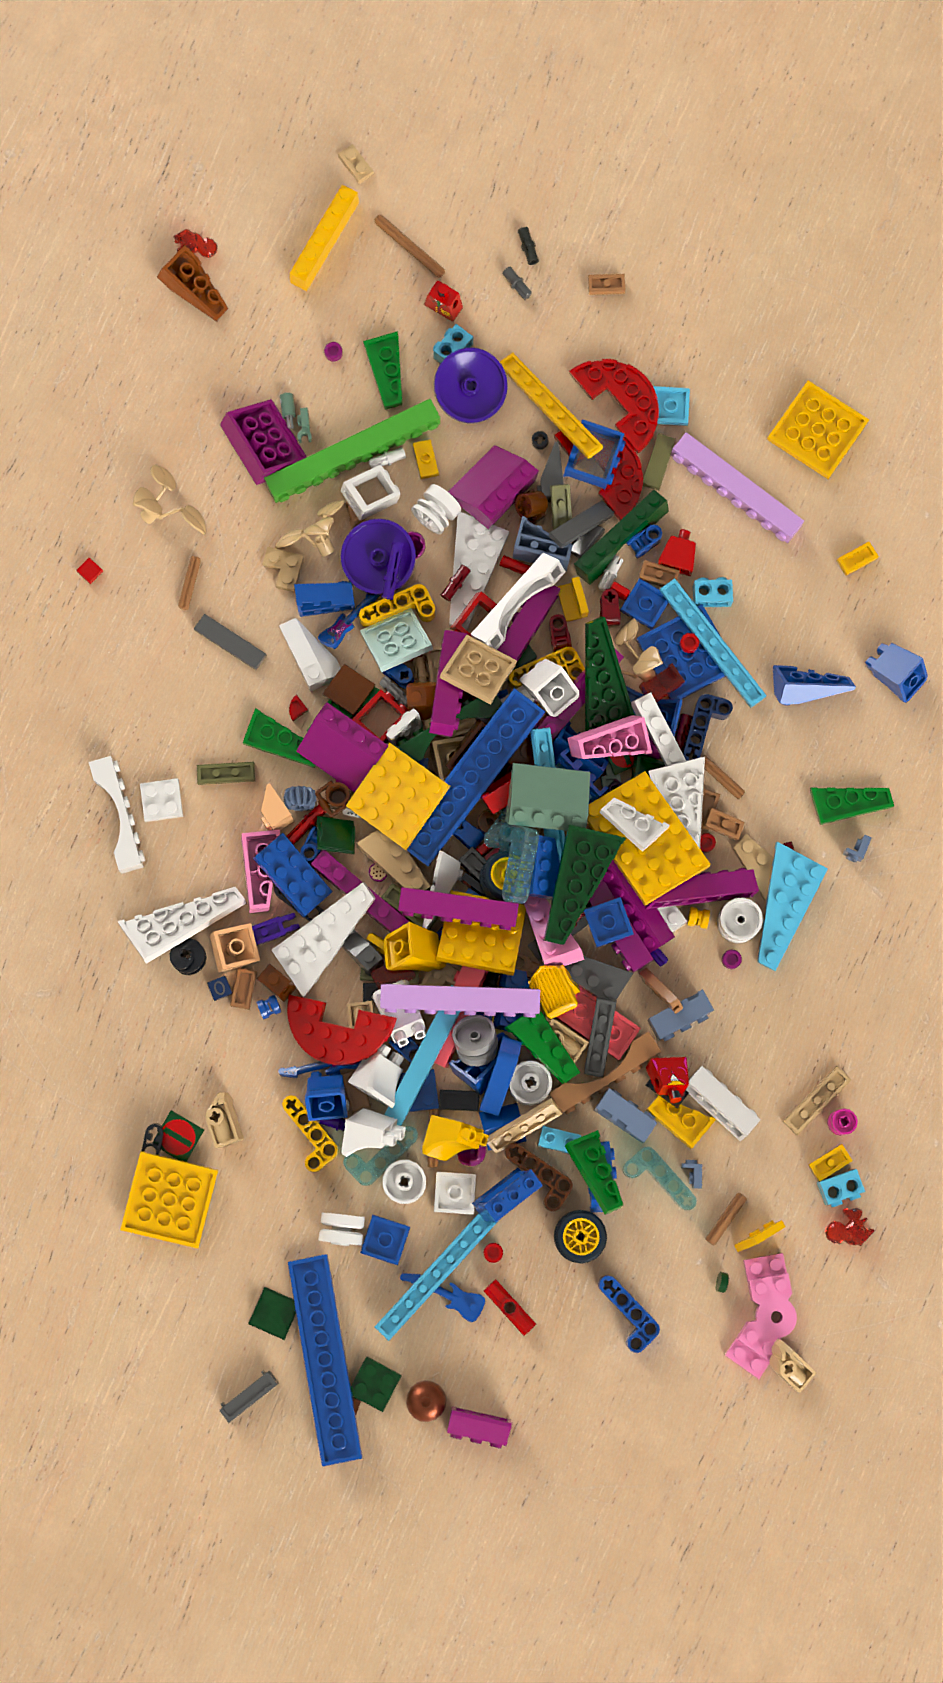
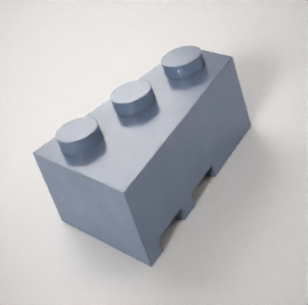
(534, 541)
(694, 1009)
(625, 1115)

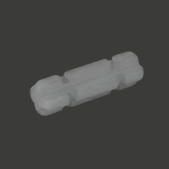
(394, 690)

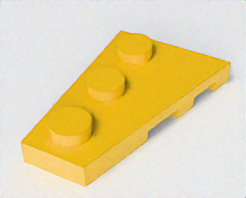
(683, 1122)

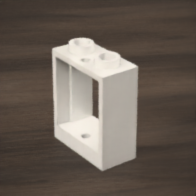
(357, 503)

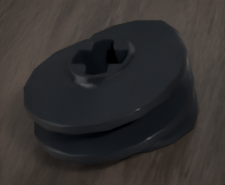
(194, 963)

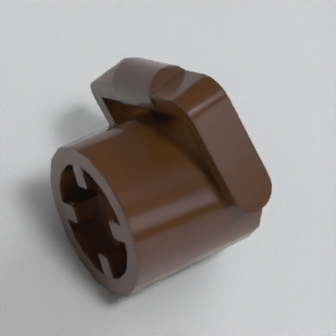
(532, 504)
(336, 796)

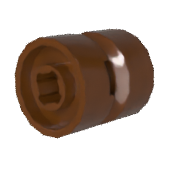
(486, 820)

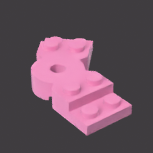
(770, 1290)

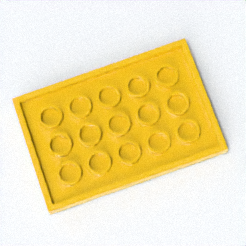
(665, 862)

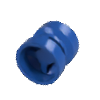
(265, 1009)

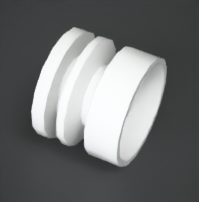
(436, 509)

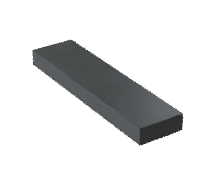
(581, 524)
(230, 642)
(600, 1037)

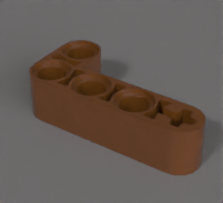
(540, 1166)

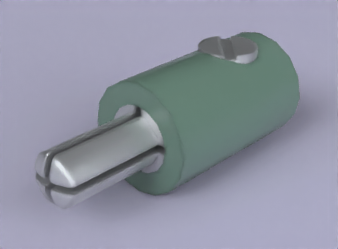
(288, 408)

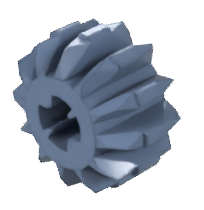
(299, 798)

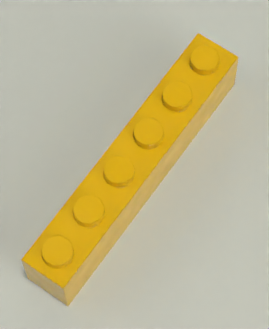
(324, 237)

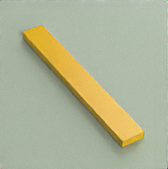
(551, 406)

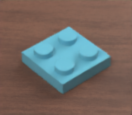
(673, 405)

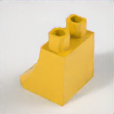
(412, 949)
(449, 1137)

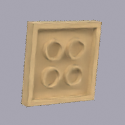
(478, 669)

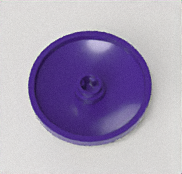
(470, 385)
(368, 551)

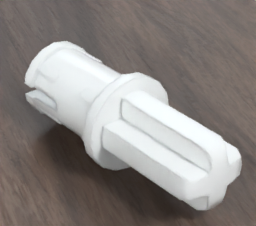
(388, 458)
(610, 573)

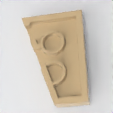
(755, 857)

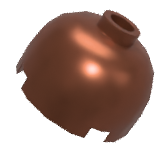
(426, 1401)

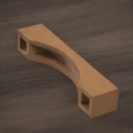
(639, 1051)

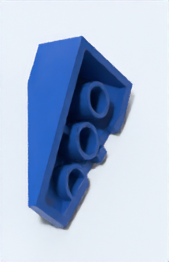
(801, 687)

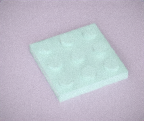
(396, 640)

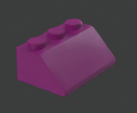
(479, 1427)

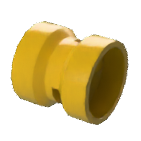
(698, 917)

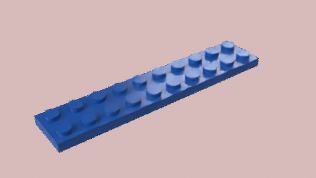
(477, 772)
(325, 1360)

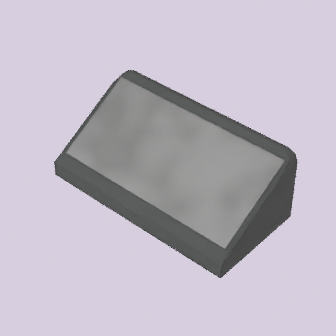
(585, 542)

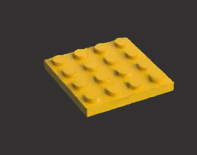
(818, 429)
(398, 796)
(481, 946)
(169, 1199)

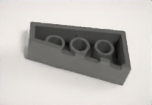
(599, 978)

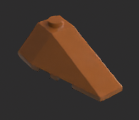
(189, 281)
(421, 698)

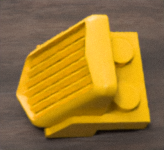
(556, 989)

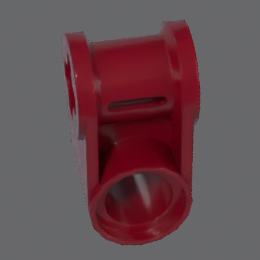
(611, 609)
(559, 637)

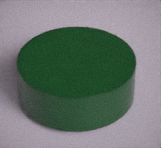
(722, 1282)

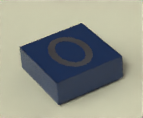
(219, 988)

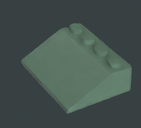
(548, 797)

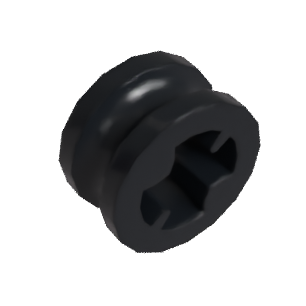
(536, 435)

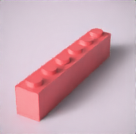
(468, 978)

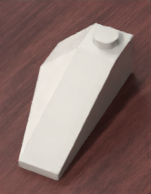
(312, 658)
(445, 878)

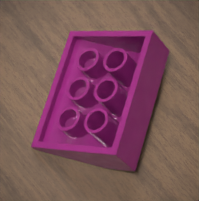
(261, 439)
(493, 485)
(341, 747)

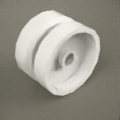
(731, 928)
(541, 1083)
(416, 1181)
(341, 1229)

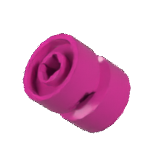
(842, 1122)

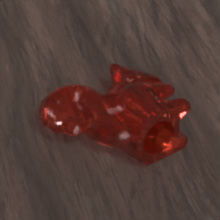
(194, 241)
(851, 1233)

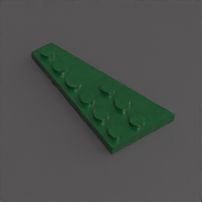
(604, 684)
(580, 871)

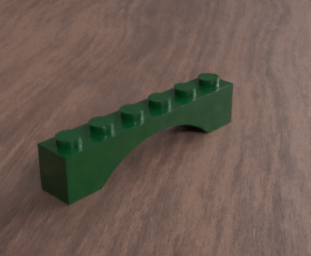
(644, 514)
(422, 738)

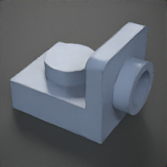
(861, 847)
(695, 1176)

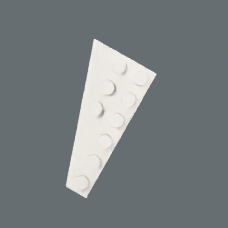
(479, 551)
(683, 790)
(174, 924)
(316, 943)

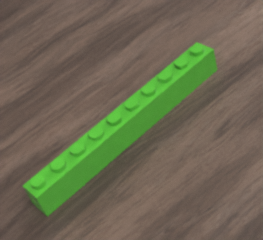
(352, 450)

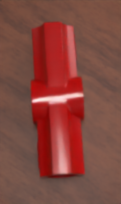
(500, 1297)

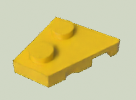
(758, 1236)

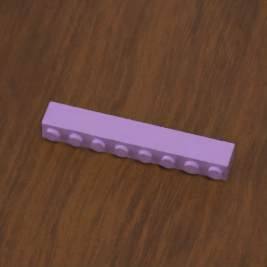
(736, 487)
(460, 999)

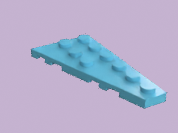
(788, 898)

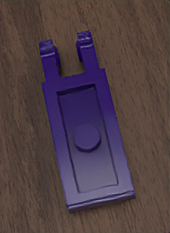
(273, 929)

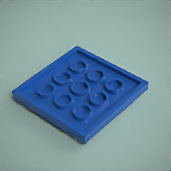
(695, 668)

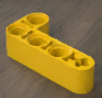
(418, 604)
(557, 658)
(307, 1130)

